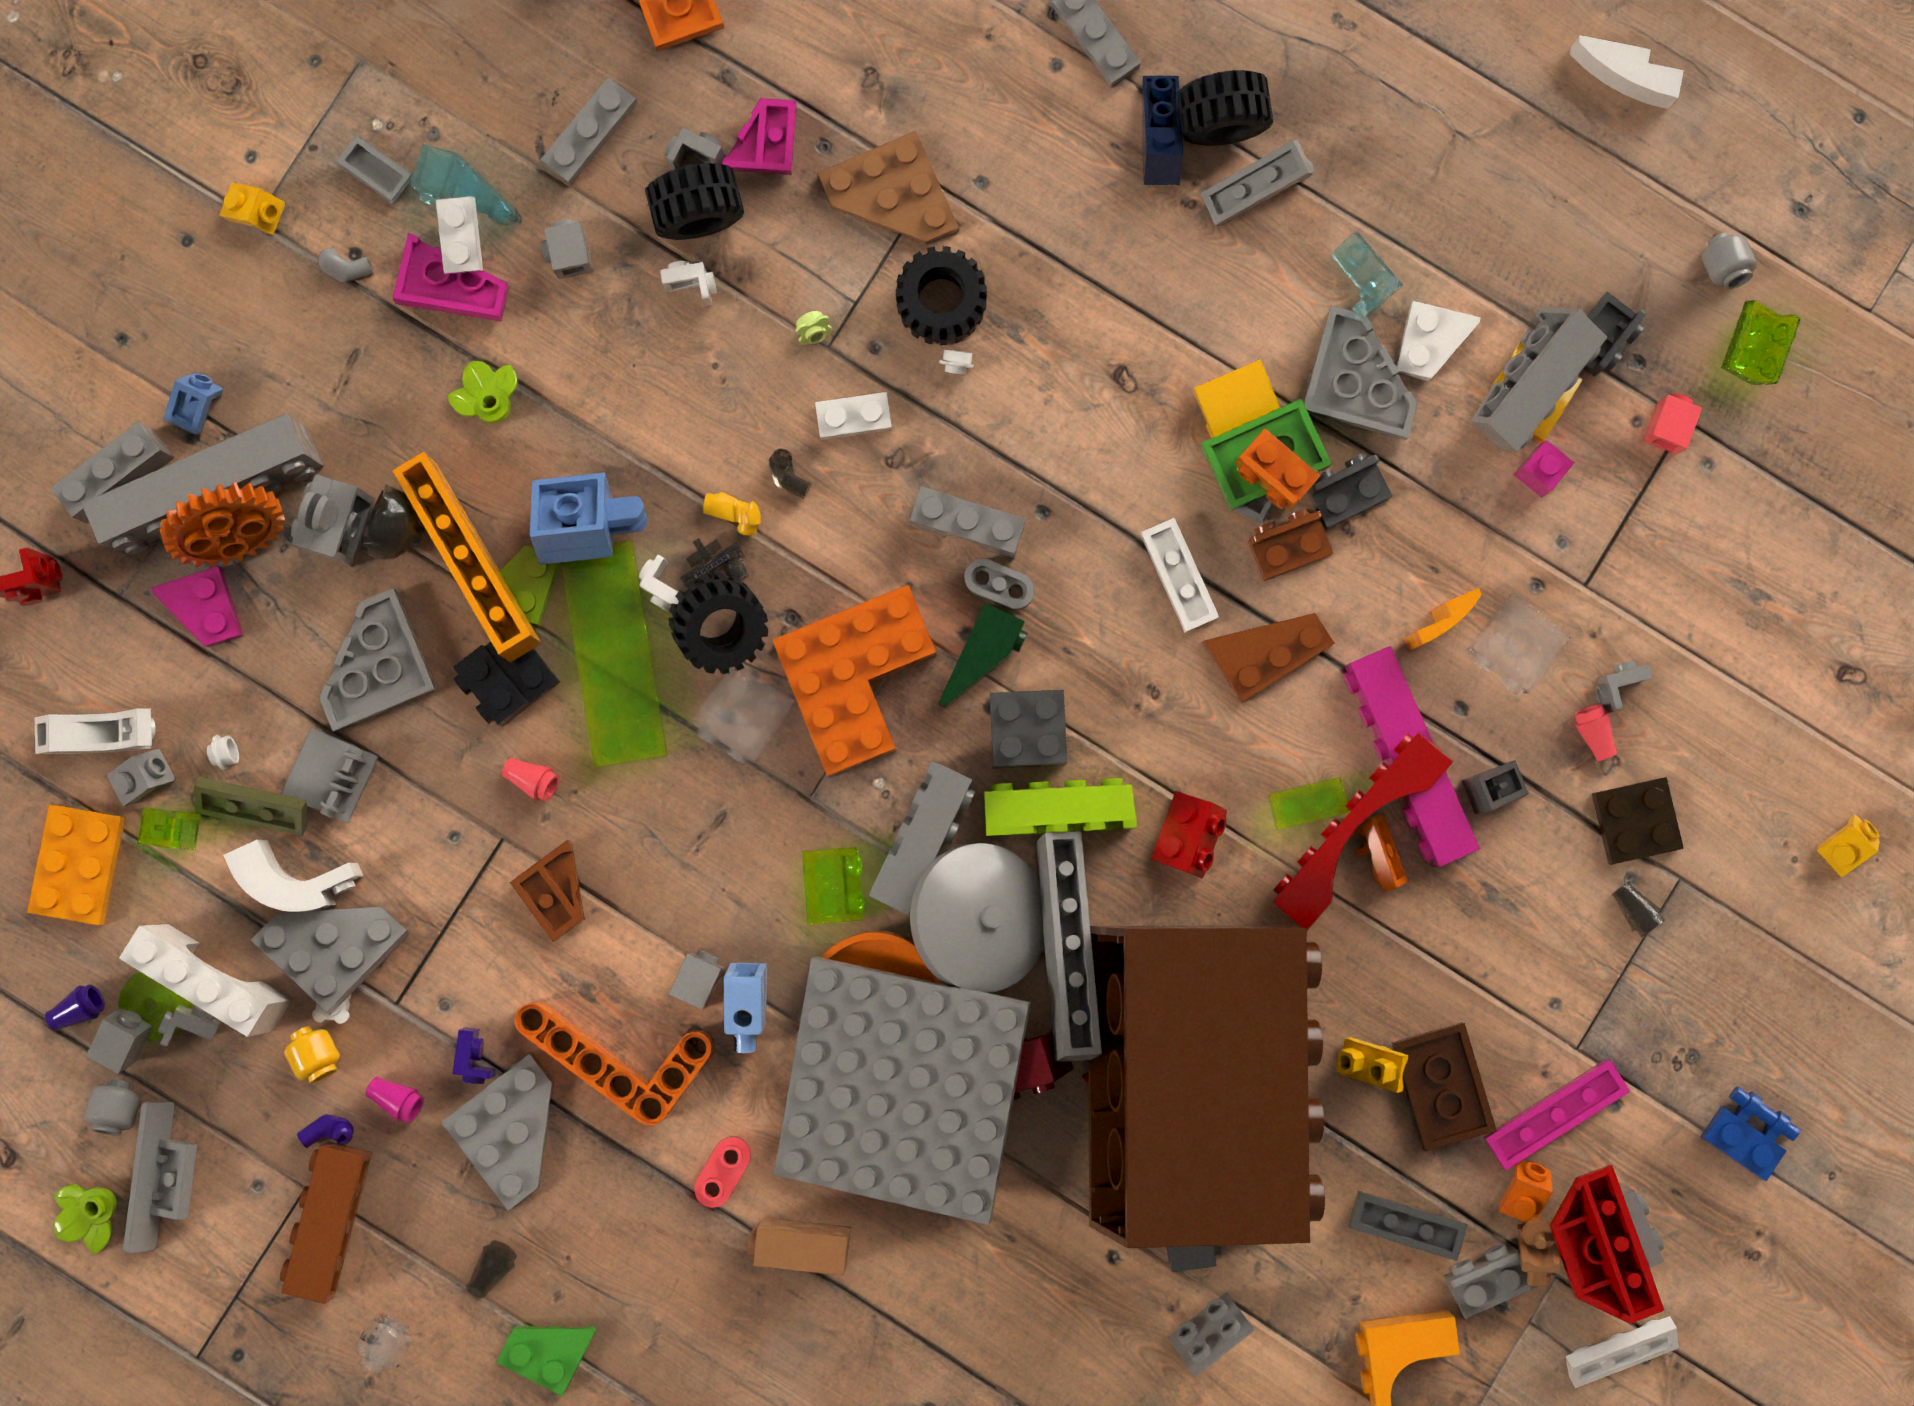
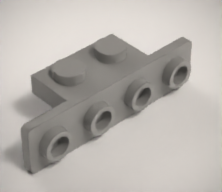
(159, 1179)

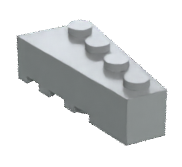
(922, 835)

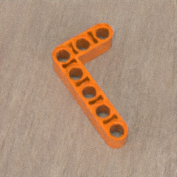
(613, 1066)

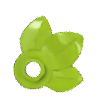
(482, 388)
(82, 1219)

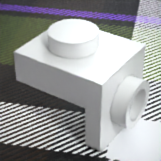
(682, 276)
(662, 593)

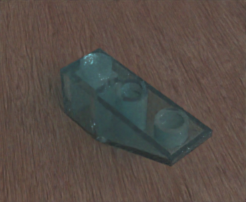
(447, 175)

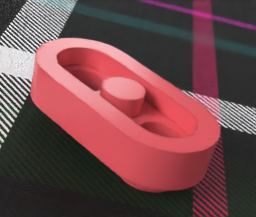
(722, 1172)

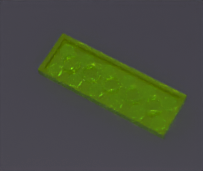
(614, 658)

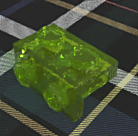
(1760, 344)

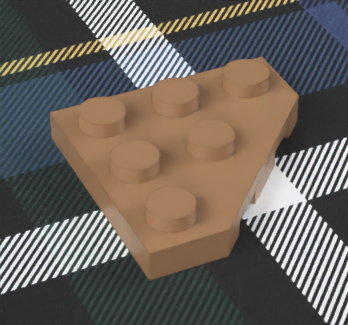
(892, 190)

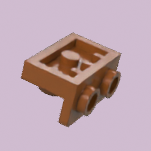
(1290, 544)

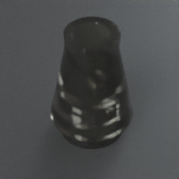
(1637, 909)
(492, 1266)

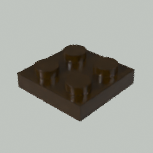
(1637, 821)

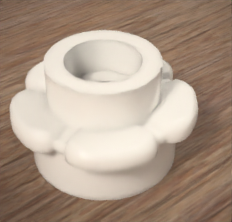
(956, 361)
(223, 752)

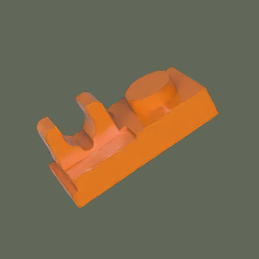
(1386, 865)

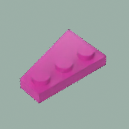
(425, 286)

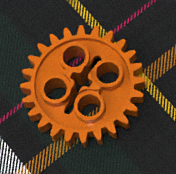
(222, 525)

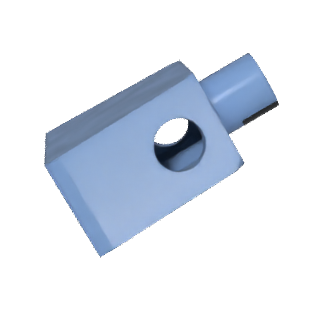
(745, 990)

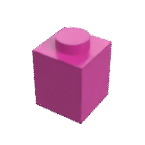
(1544, 468)

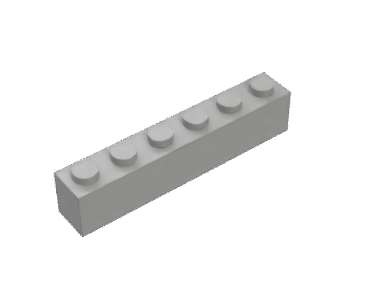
(1068, 947)

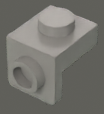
(701, 147)
(1625, 674)
(140, 776)
(194, 1021)

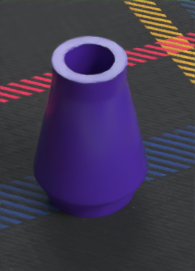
(77, 1007)

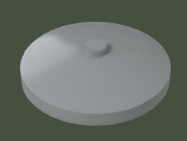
(978, 918)

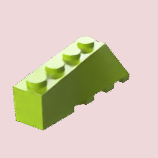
(1059, 809)

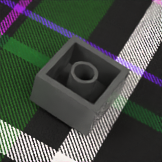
(1028, 729)

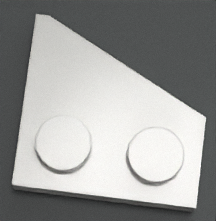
(1431, 339)

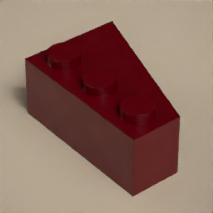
(1038, 1066)

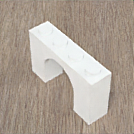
(169, 959)

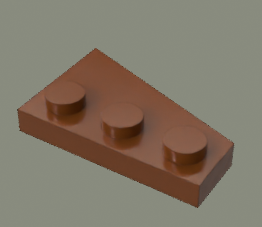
(1267, 653)

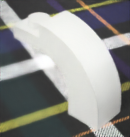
(94, 732)
(266, 882)

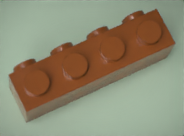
(325, 1222)

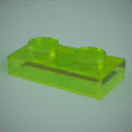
(1308, 803)

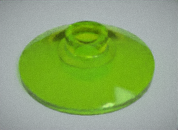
(139, 990)

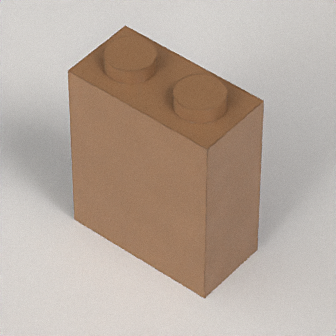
(800, 1246)

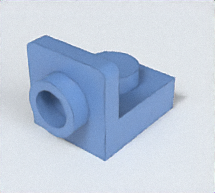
(191, 401)

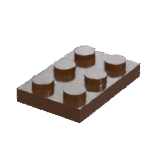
(1445, 1087)

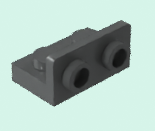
(1349, 491)

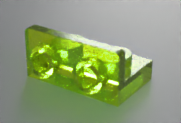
(833, 885)

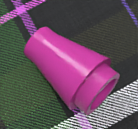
(397, 1100)

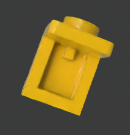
(252, 207)
(1850, 846)

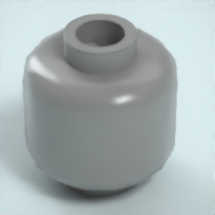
(1729, 260)
(112, 1107)

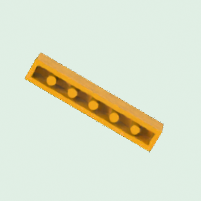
(467, 557)

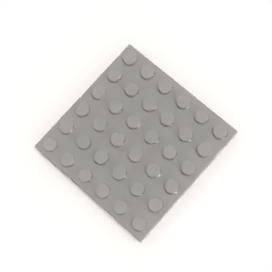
(902, 1089)

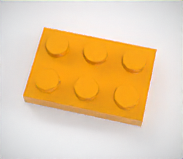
(76, 864)

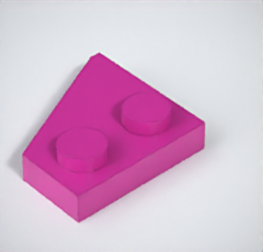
(766, 139)
(202, 605)

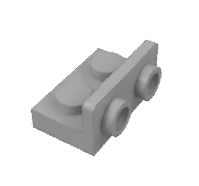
(1487, 1281)

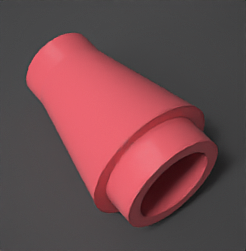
(1596, 730)
(533, 779)

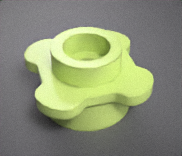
(813, 327)

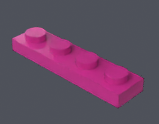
(1556, 1114)

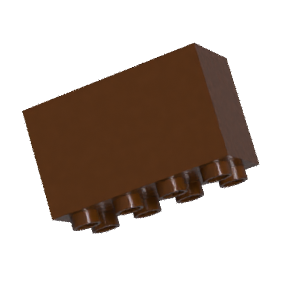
(1204, 1086)

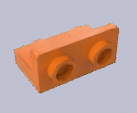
(1276, 470)

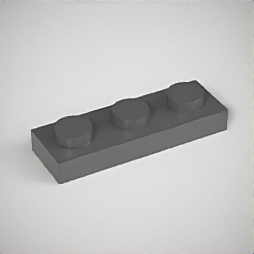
(1407, 1225)

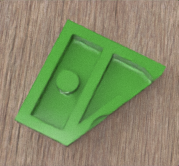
(546, 1354)

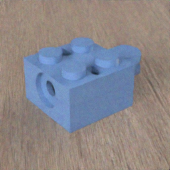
(578, 517)

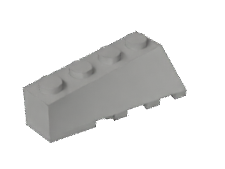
(1538, 376)

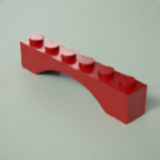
(1311, 889)

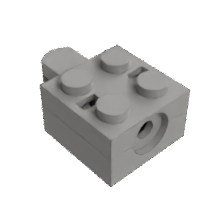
(331, 519)

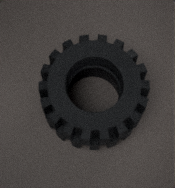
(1225, 107)
(694, 201)
(937, 266)
(733, 646)

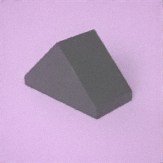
(1495, 787)

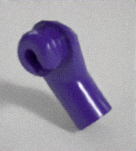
(328, 1127)

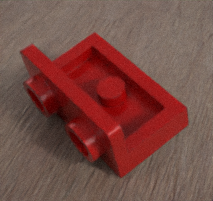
(38, 579)
(1190, 834)

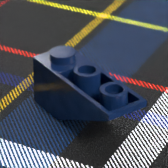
(1161, 131)

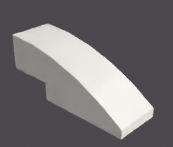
(1628, 70)

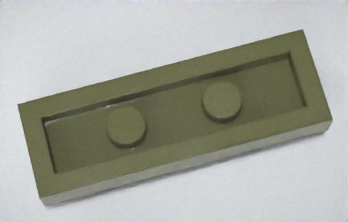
(250, 806)

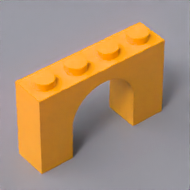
(1399, 1341)

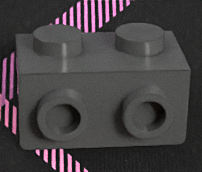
(1619, 326)

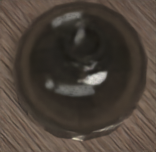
(391, 526)

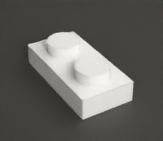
(459, 235)
(853, 416)

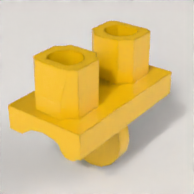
(1372, 1064)

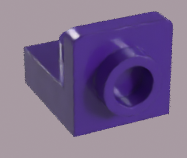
(468, 1049)

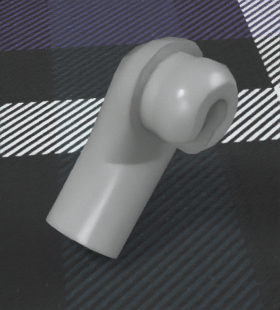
(342, 269)

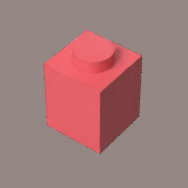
(1673, 423)

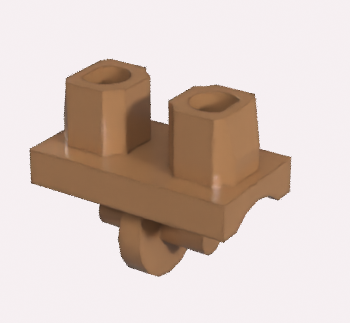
(1538, 1252)

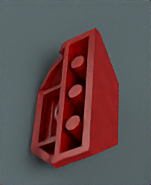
(1603, 1249)

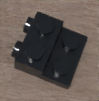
(503, 686)

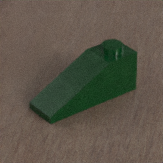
(986, 648)

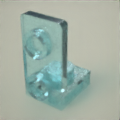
(1367, 272)

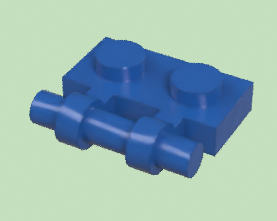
(1744, 1143)

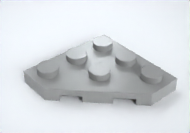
(1357, 379)
(376, 664)
(330, 949)
(507, 1130)

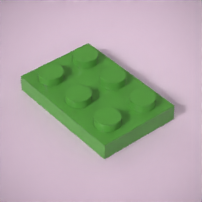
(1288, 424)

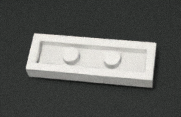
(1179, 575)
(1622, 1351)

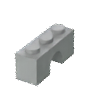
(127, 457)
(963, 519)

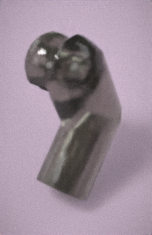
(784, 476)

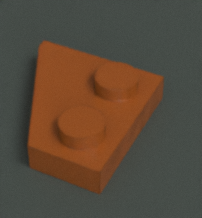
(553, 891)

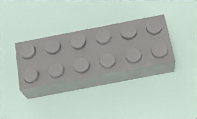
(261, 456)

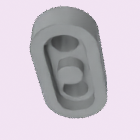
(1000, 581)

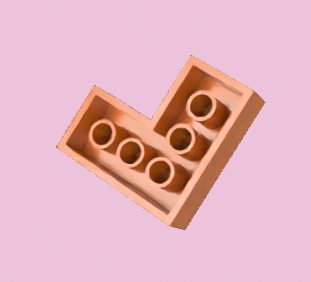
(833, 670)

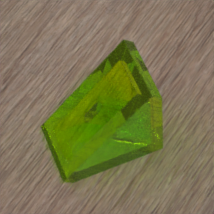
(169, 828)

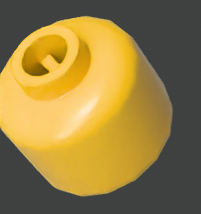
(312, 1054)

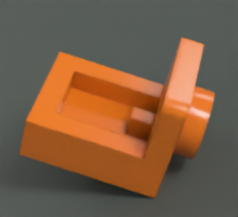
(1527, 1191)

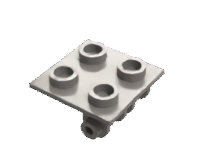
(330, 775)
(1210, 1334)

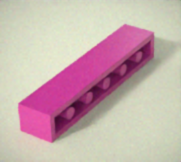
(1392, 715)

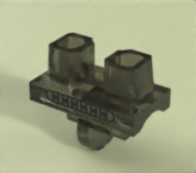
(728, 560)

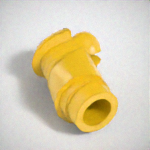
(730, 509)

